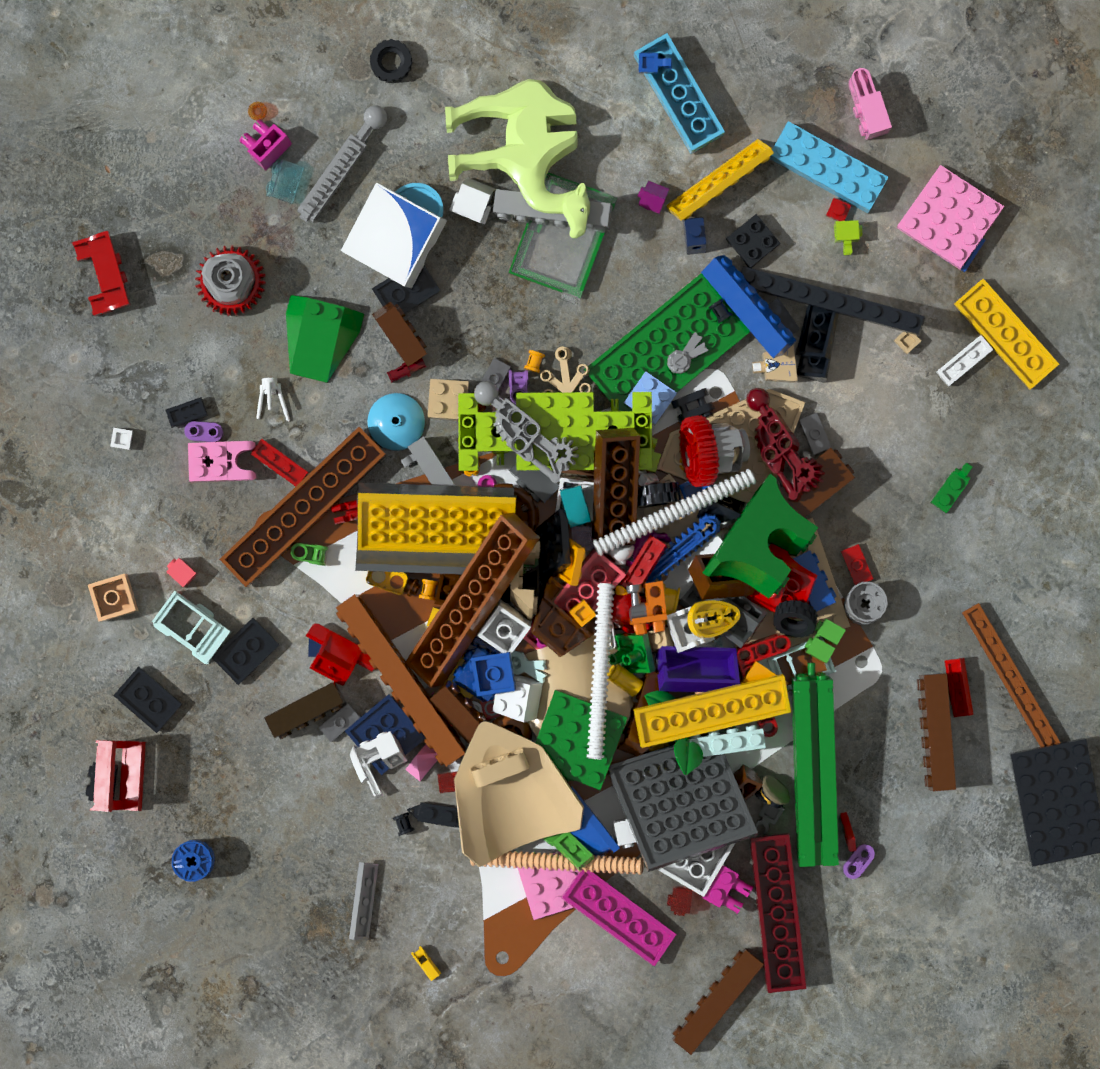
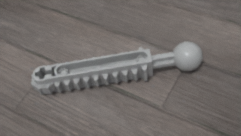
(374, 118)

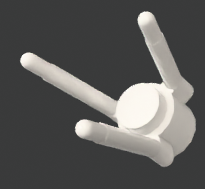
(269, 387)
(647, 478)

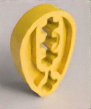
(712, 627)

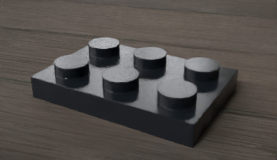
(406, 297)
(245, 651)
(147, 699)

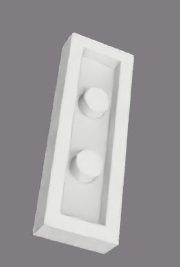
(964, 360)

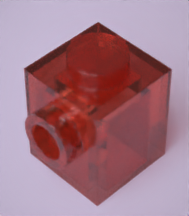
(446, 782)
(680, 900)

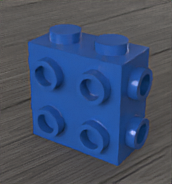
(464, 677)

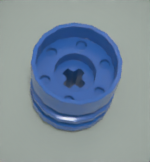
(204, 858)

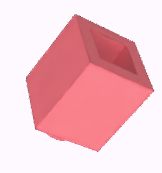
(181, 572)

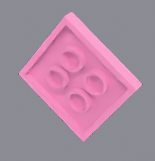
(545, 889)

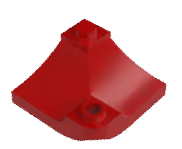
(797, 588)

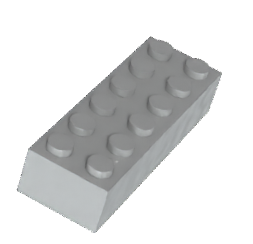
(513, 205)

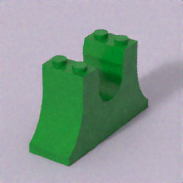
(745, 548)

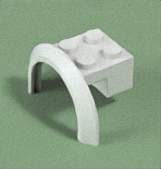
(383, 747)

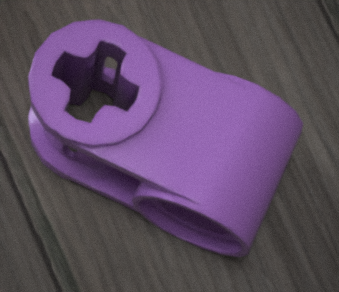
(518, 383)

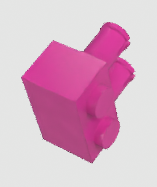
(268, 146)
(719, 890)

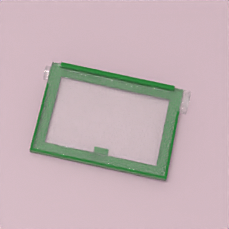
(554, 258)

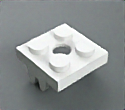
(681, 639)

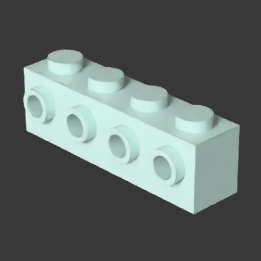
(730, 742)

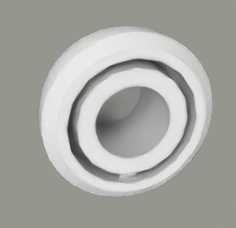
(622, 553)

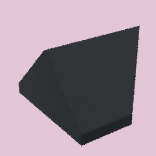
(534, 581)

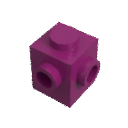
(653, 196)

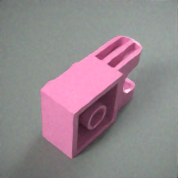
(868, 105)
(224, 461)

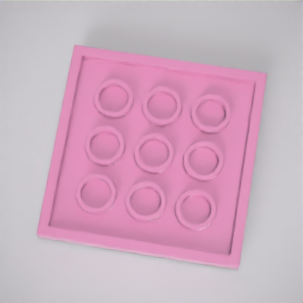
(950, 217)

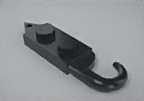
(435, 814)

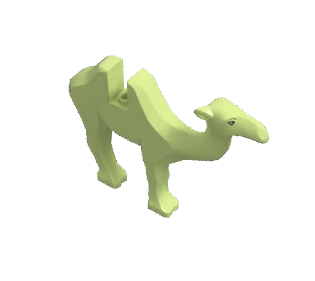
(528, 148)

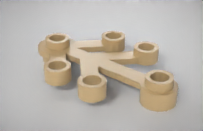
(567, 385)

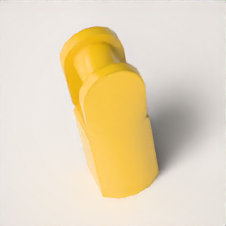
(427, 966)

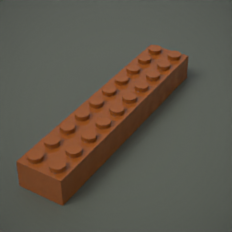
(303, 507)
(472, 599)
(401, 679)

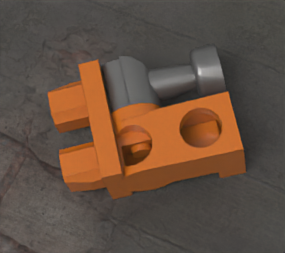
(651, 611)

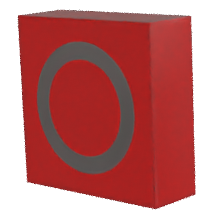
(487, 708)

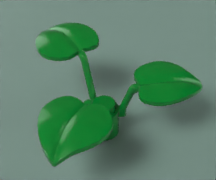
(687, 753)

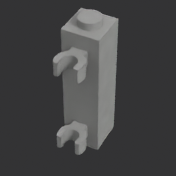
(428, 462)

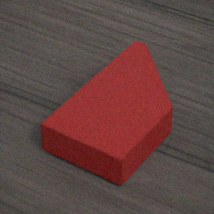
(848, 832)

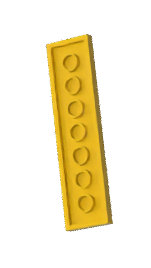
(712, 710)

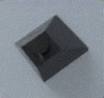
(723, 509)

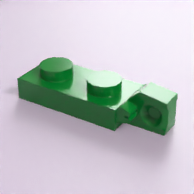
(952, 488)

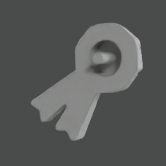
(680, 361)

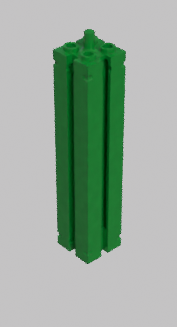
(814, 768)

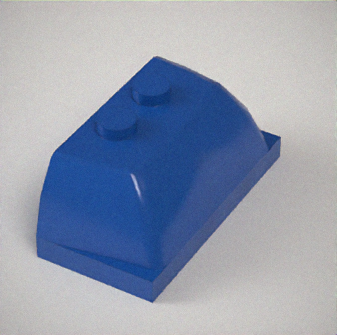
(593, 833)

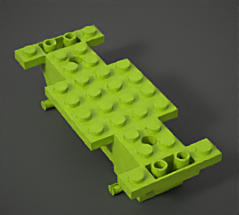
(559, 416)

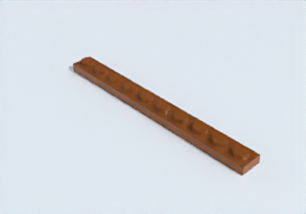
(1010, 676)

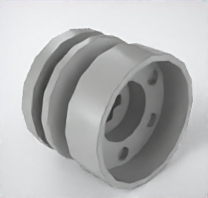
(865, 592)

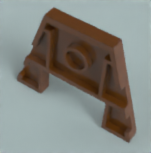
(555, 626)

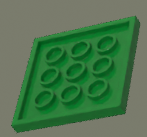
(566, 739)

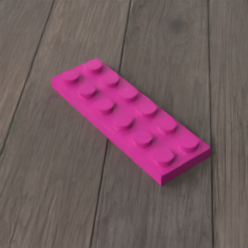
(619, 916)

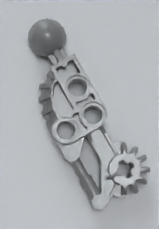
(487, 394)

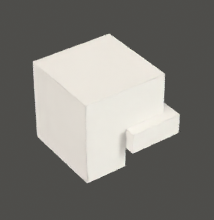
(473, 201)

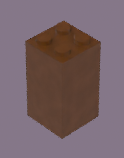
(835, 478)

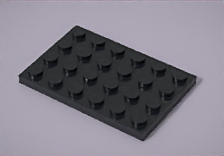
(1057, 801)

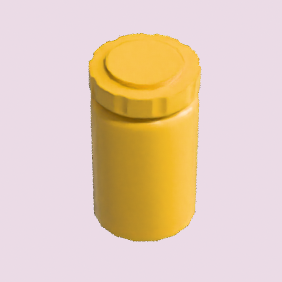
(624, 680)

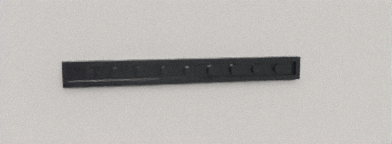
(834, 301)

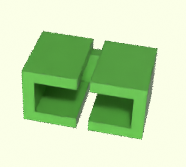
(820, 649)

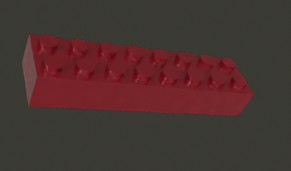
(778, 913)

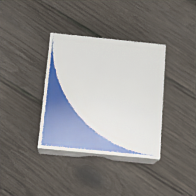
(393, 235)

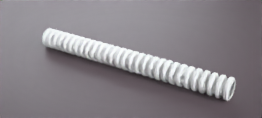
(674, 512)
(600, 671)

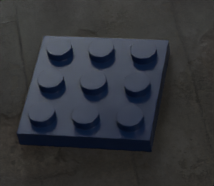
(381, 718)

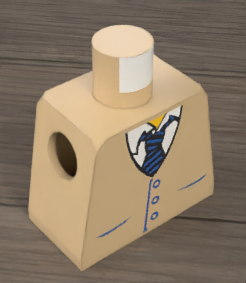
(779, 368)

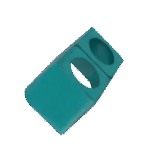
(575, 505)

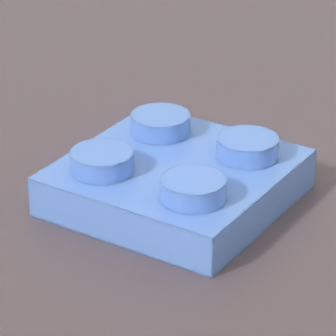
(661, 395)

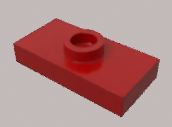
(856, 564)

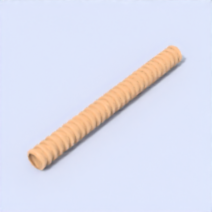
(561, 862)

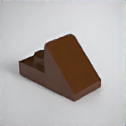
(445, 586)

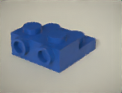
(492, 673)

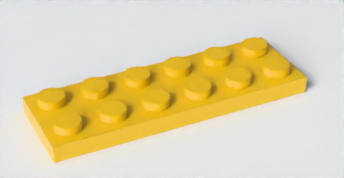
(718, 180)
(1006, 334)

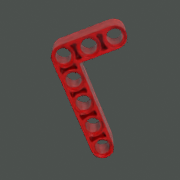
(754, 655)

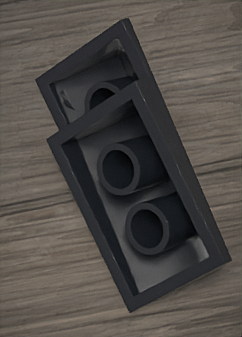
(816, 344)

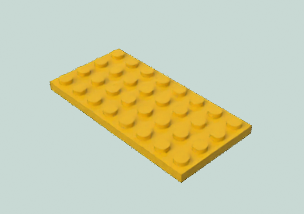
(427, 521)

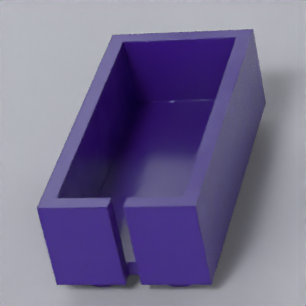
(696, 669)

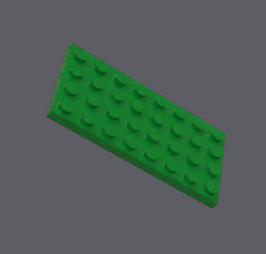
(661, 334)

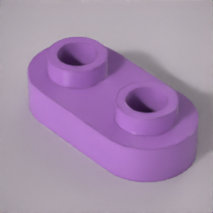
(203, 431)
(858, 861)

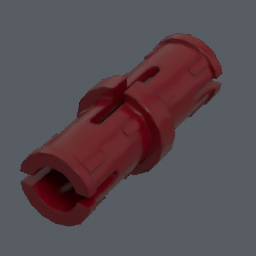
(404, 370)

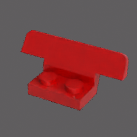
(337, 655)

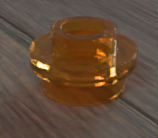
(255, 105)

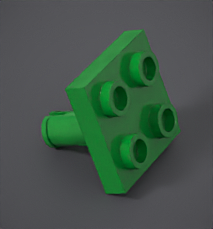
(633, 653)

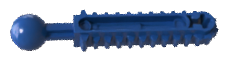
(684, 546)

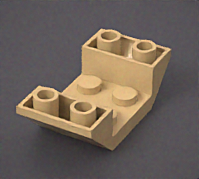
(522, 598)

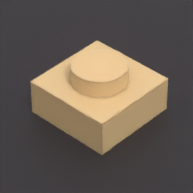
(907, 341)

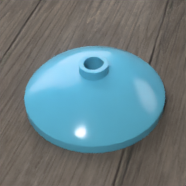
(422, 196)
(398, 435)

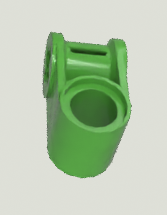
(311, 553)

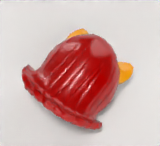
(621, 607)

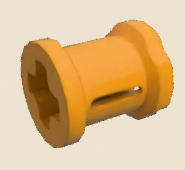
(534, 361)
(428, 589)

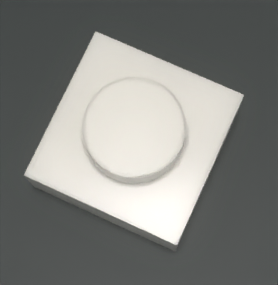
(121, 438)

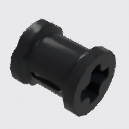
(720, 311)
(403, 823)

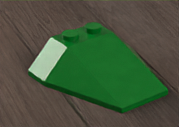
(319, 336)

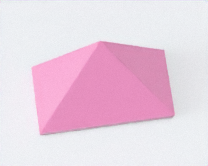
(422, 763)

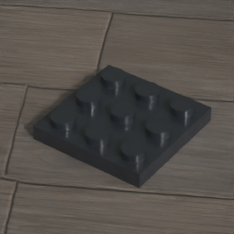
(554, 544)

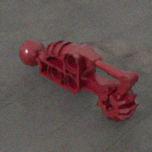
(771, 442)

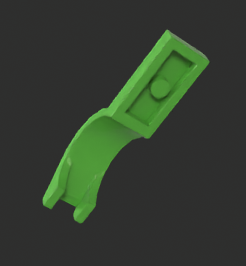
(571, 849)

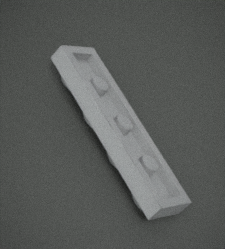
(363, 901)

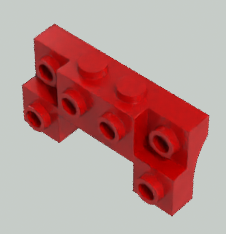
(108, 272)

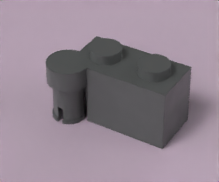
(536, 482)

